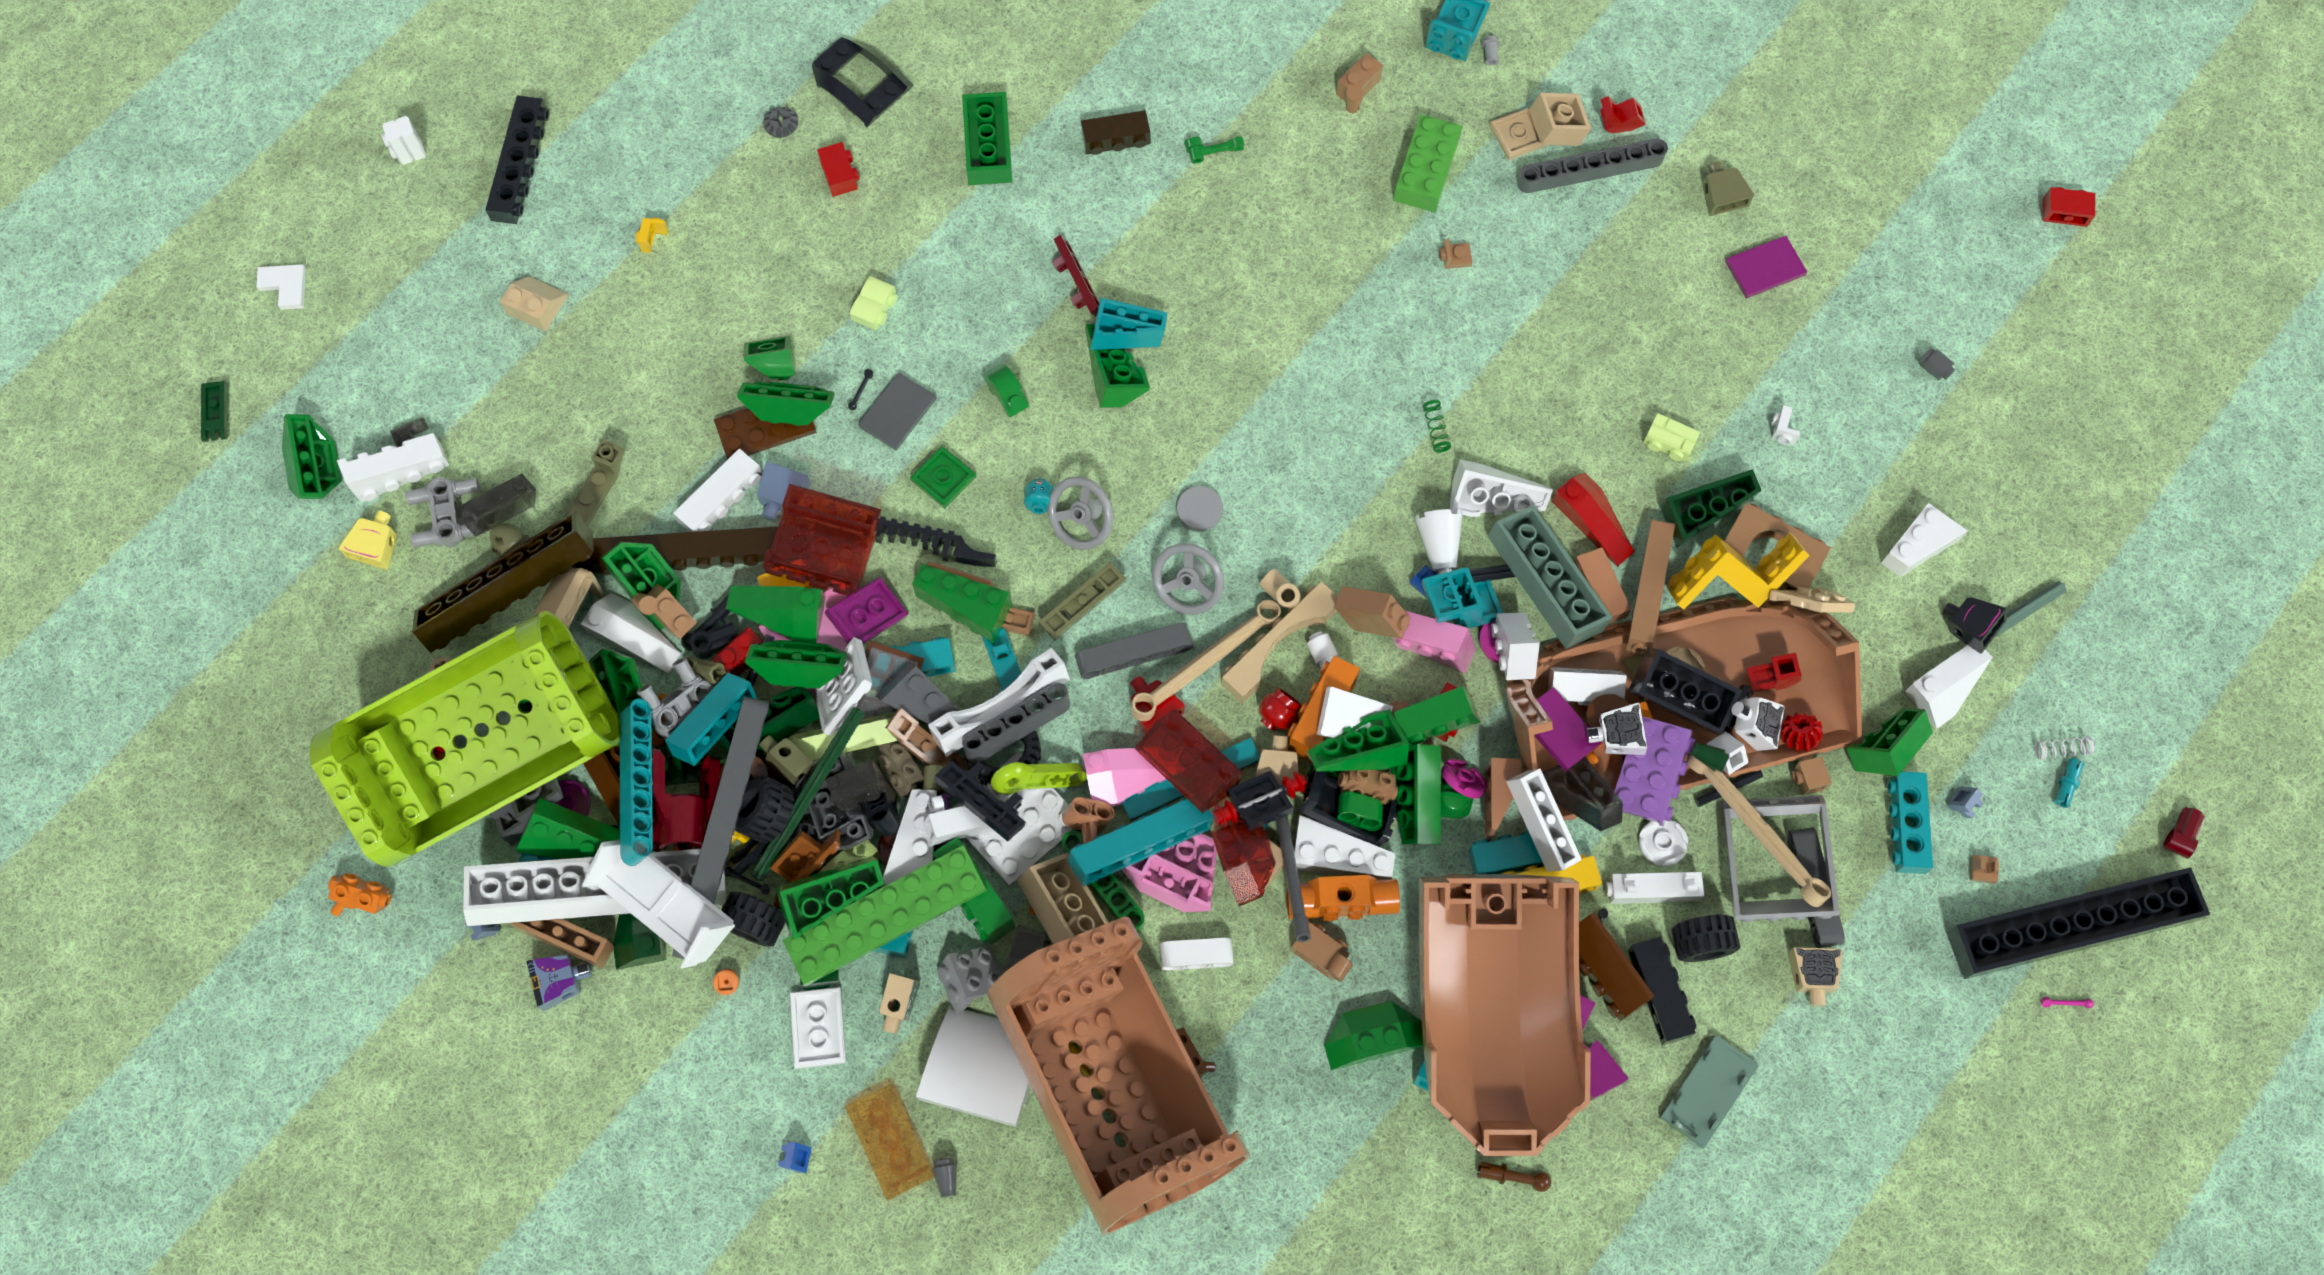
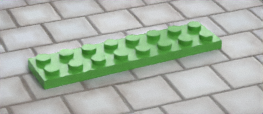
(885, 915)

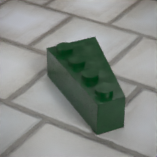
(1707, 504)

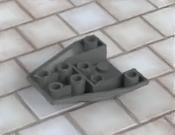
(824, 817)

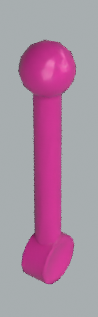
(2047, 1002)

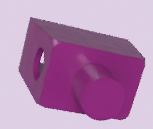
(1604, 1071)

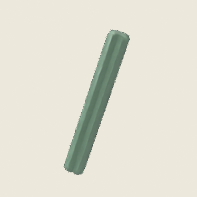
(2033, 605)

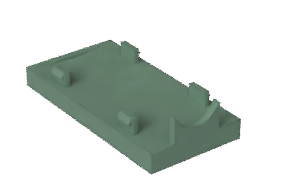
(1709, 1091)

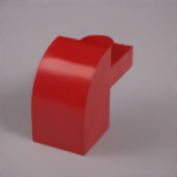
(1622, 116)
(1778, 674)

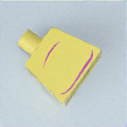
(370, 541)

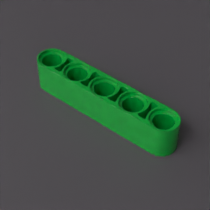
(1111, 891)

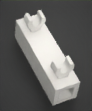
(956, 822)
(1654, 887)

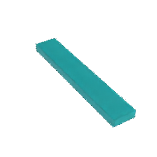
(1160, 794)

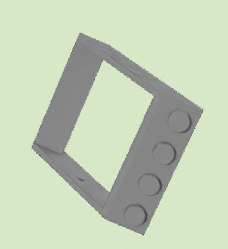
(1793, 908)

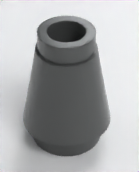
(945, 1175)

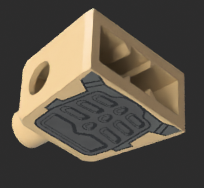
(1816, 972)

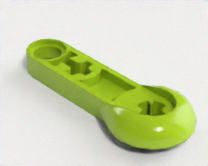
(1020, 776)

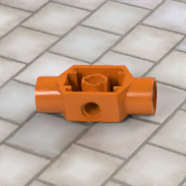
(1363, 895)

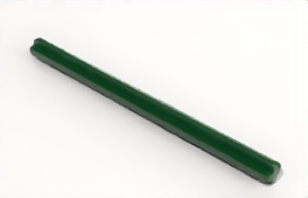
(809, 791)

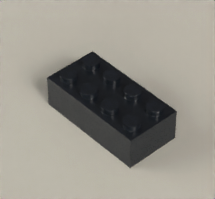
(1684, 690)

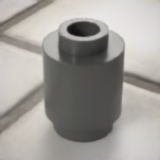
(1937, 364)

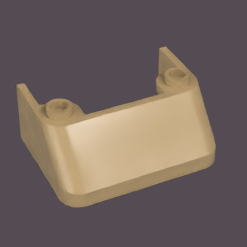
(567, 593)

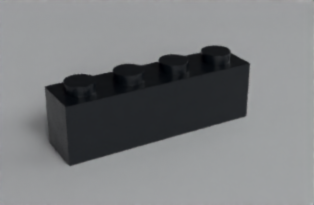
(1669, 1004)

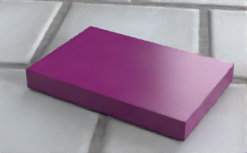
(1766, 267)
(866, 612)
(1569, 738)

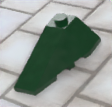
(636, 943)

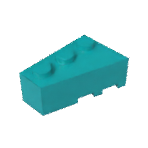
(1127, 326)

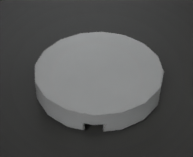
(1200, 508)

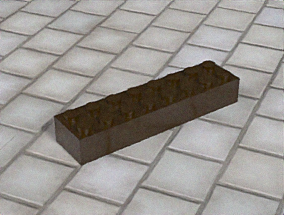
(503, 582)

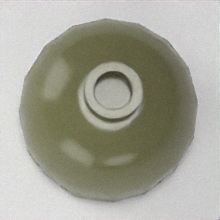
(506, 538)

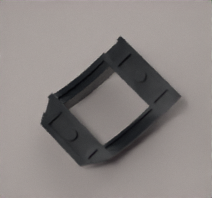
(879, 99)

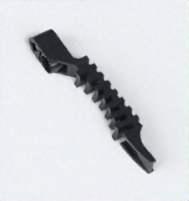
(962, 551)

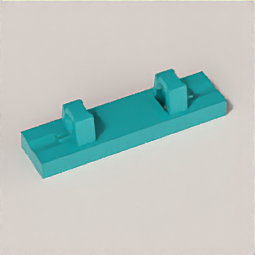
(1006, 668)

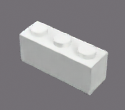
(1586, 684)

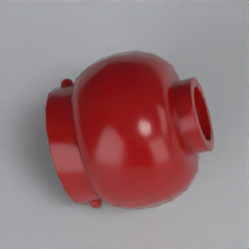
(1279, 710)

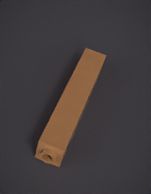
(1650, 587)

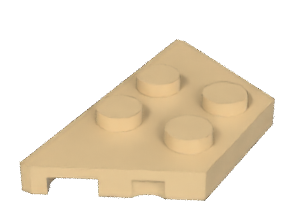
(1816, 599)

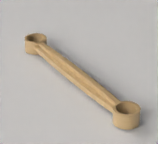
(1205, 660)
(1813, 889)

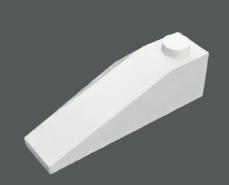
(1948, 685)

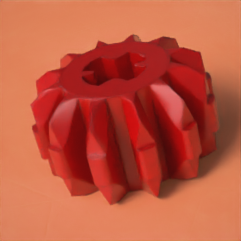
(1801, 731)

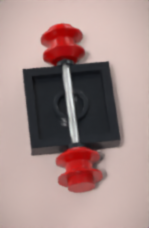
(1259, 800)

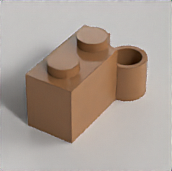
(1324, 953)

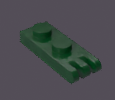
(214, 410)

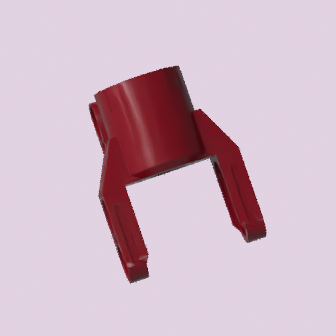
(682, 816)

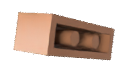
(1602, 579)

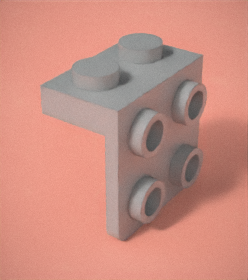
(968, 975)

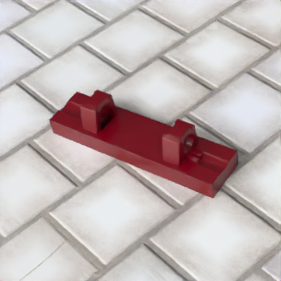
(1069, 261)

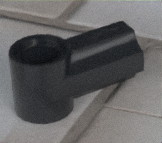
(716, 638)

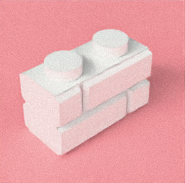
(403, 140)

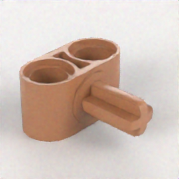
(1088, 816)

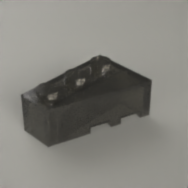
(1585, 794)

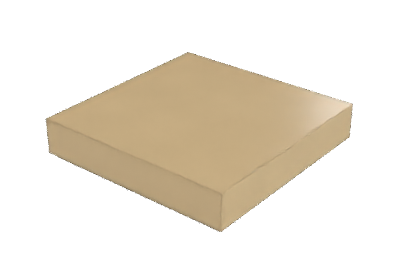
(1516, 134)

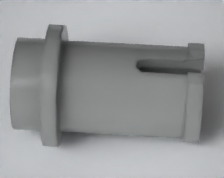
(1491, 50)

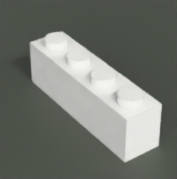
(719, 493)
(1543, 820)

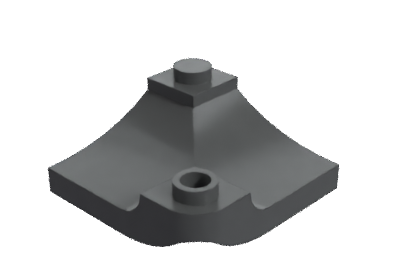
(514, 816)

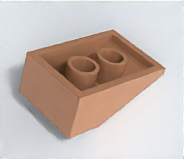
(1497, 792)

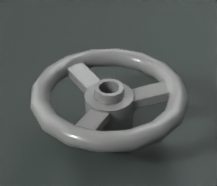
(1082, 512)
(1189, 578)

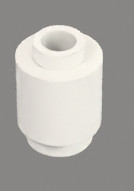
(1321, 648)

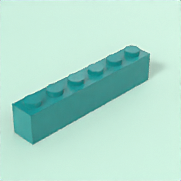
(1137, 841)

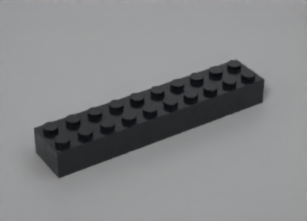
(2077, 923)

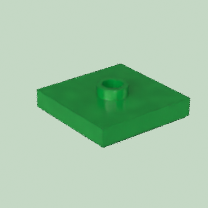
(943, 477)

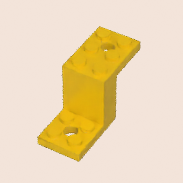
(1722, 560)

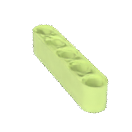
(869, 733)

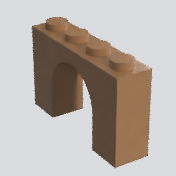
(1756, 524)

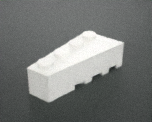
(393, 467)
(911, 844)
(1335, 853)

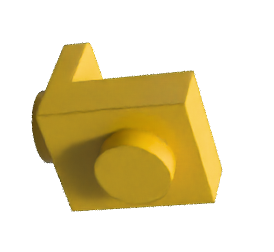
(647, 231)

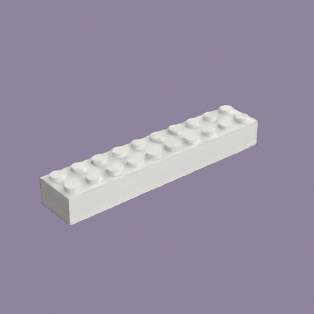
(553, 889)

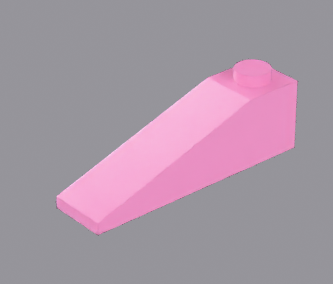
(1118, 774)

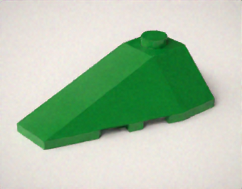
(1115, 375)
(782, 609)
(1369, 745)

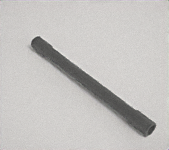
(1300, 920)

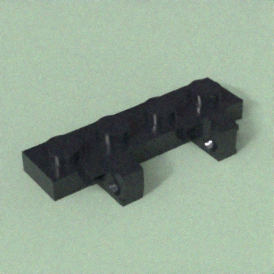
(966, 788)

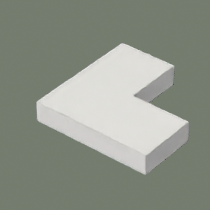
(286, 279)

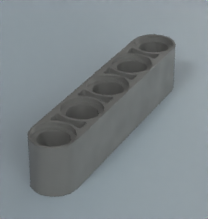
(1133, 650)
(1004, 725)
(1807, 849)

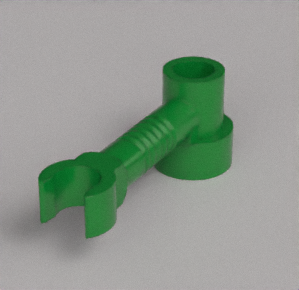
(1198, 150)

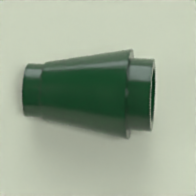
(1711, 756)

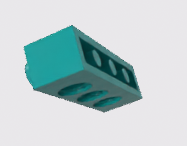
(1916, 787)

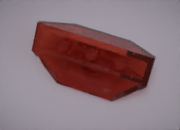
(1244, 859)

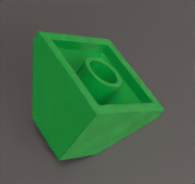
(771, 357)

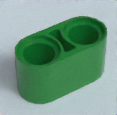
(1360, 811)

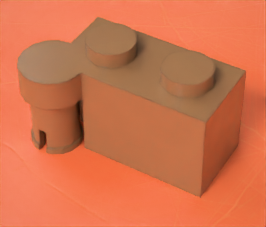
(1359, 81)
(665, 609)

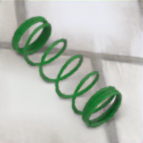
(1434, 408)

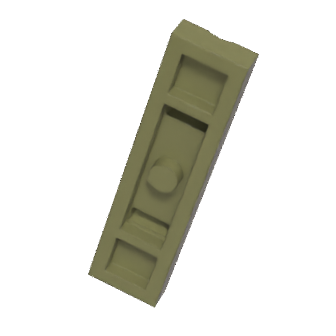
(1082, 601)

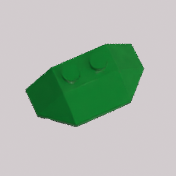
(785, 401)
(309, 458)
(639, 569)
(796, 662)
(617, 677)
(1372, 1034)

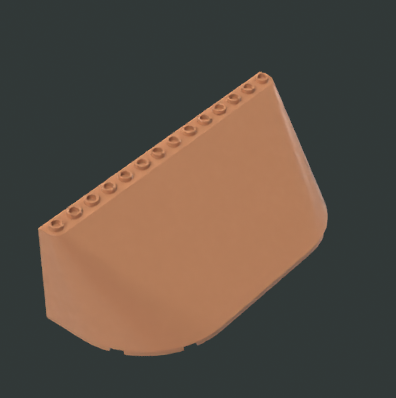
(1729, 640)

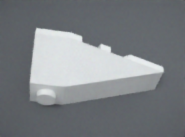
(1489, 490)
(628, 630)

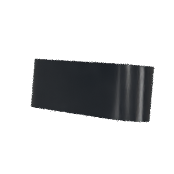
(884, 811)

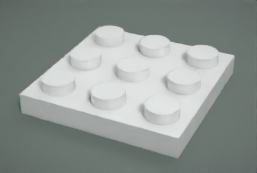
(845, 690)

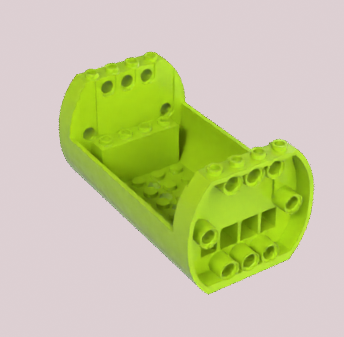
(406, 799)

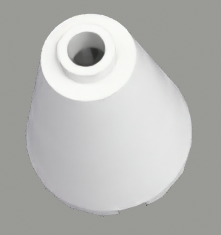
(1441, 538)

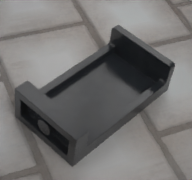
(1322, 804)

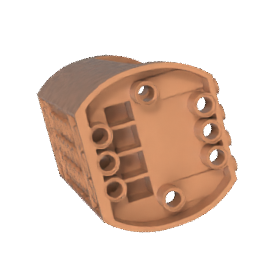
(1102, 1000)

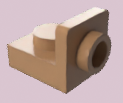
(1455, 255)

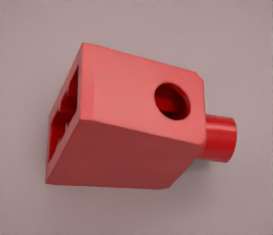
(1168, 705)

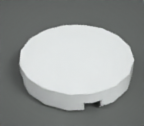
(1658, 849)

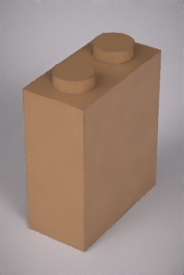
(1372, 612)

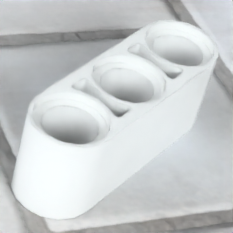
(1196, 954)

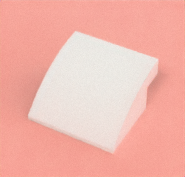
(975, 1069)

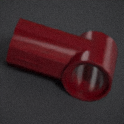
(2183, 836)

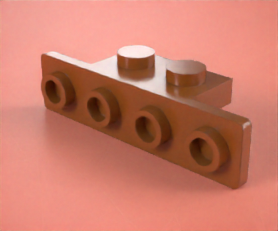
(803, 857)

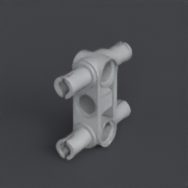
(444, 511)
(677, 704)

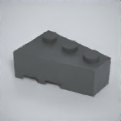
(916, 695)

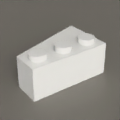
(1515, 645)

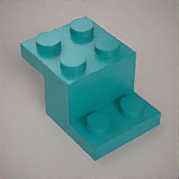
(1459, 598)

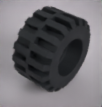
(764, 809)
(754, 918)
(1705, 938)

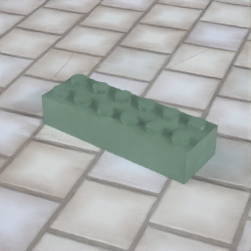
(1549, 576)

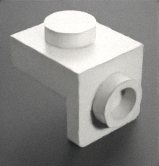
(1781, 432)

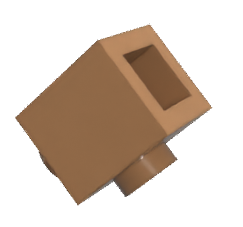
(1811, 775)

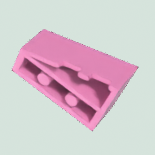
(1438, 641)

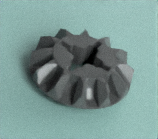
(789, 122)

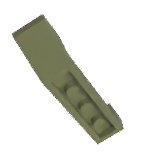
(600, 481)

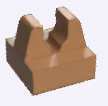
(1984, 869)

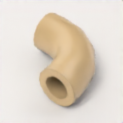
(1280, 589)

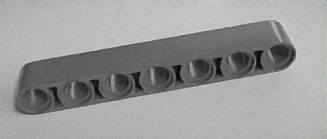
(1600, 159)

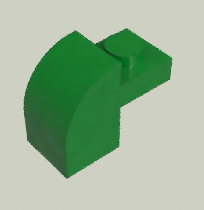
(1007, 388)

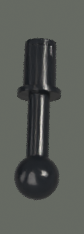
(718, 613)

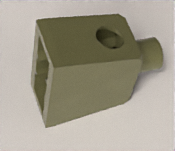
(1725, 190)
(785, 761)

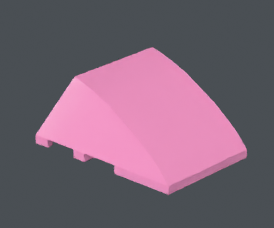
(1179, 874)

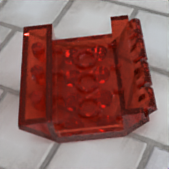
(823, 540)

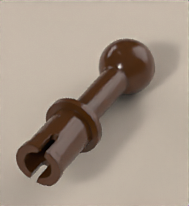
(1539, 1180)

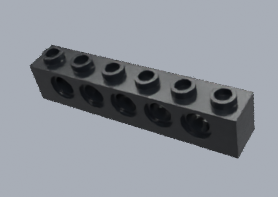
(513, 149)

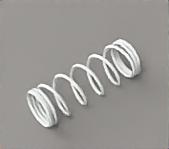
(2083, 742)

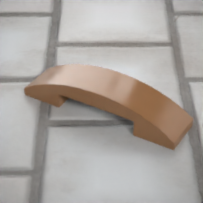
(920, 742)

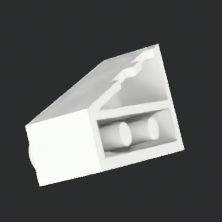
(1924, 538)

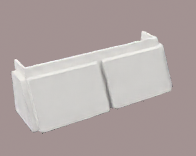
(661, 902)

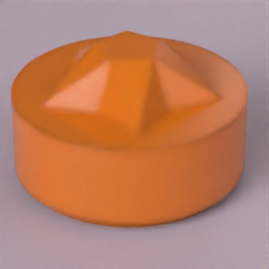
(726, 981)

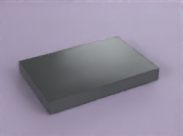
(897, 411)

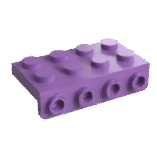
(1651, 779)

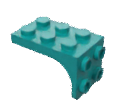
(1457, 27)

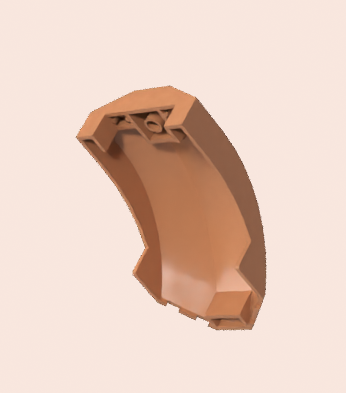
(1503, 1007)

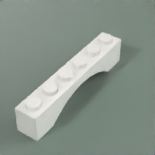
(1040, 673)

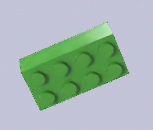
(1427, 163)

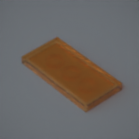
(889, 1142)

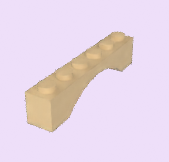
(1314, 609)

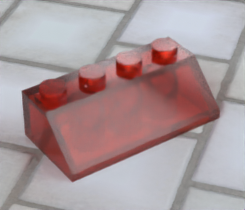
(1189, 761)

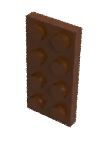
(751, 435)

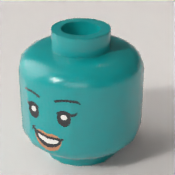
(1037, 495)

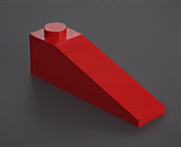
(1592, 514)

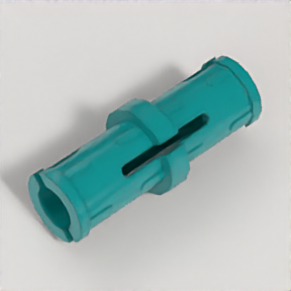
(2069, 782)

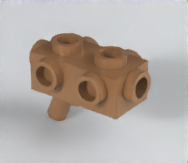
(1371, 783)

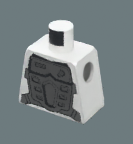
(1758, 722)
(1620, 731)

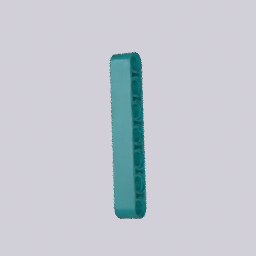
(635, 743)

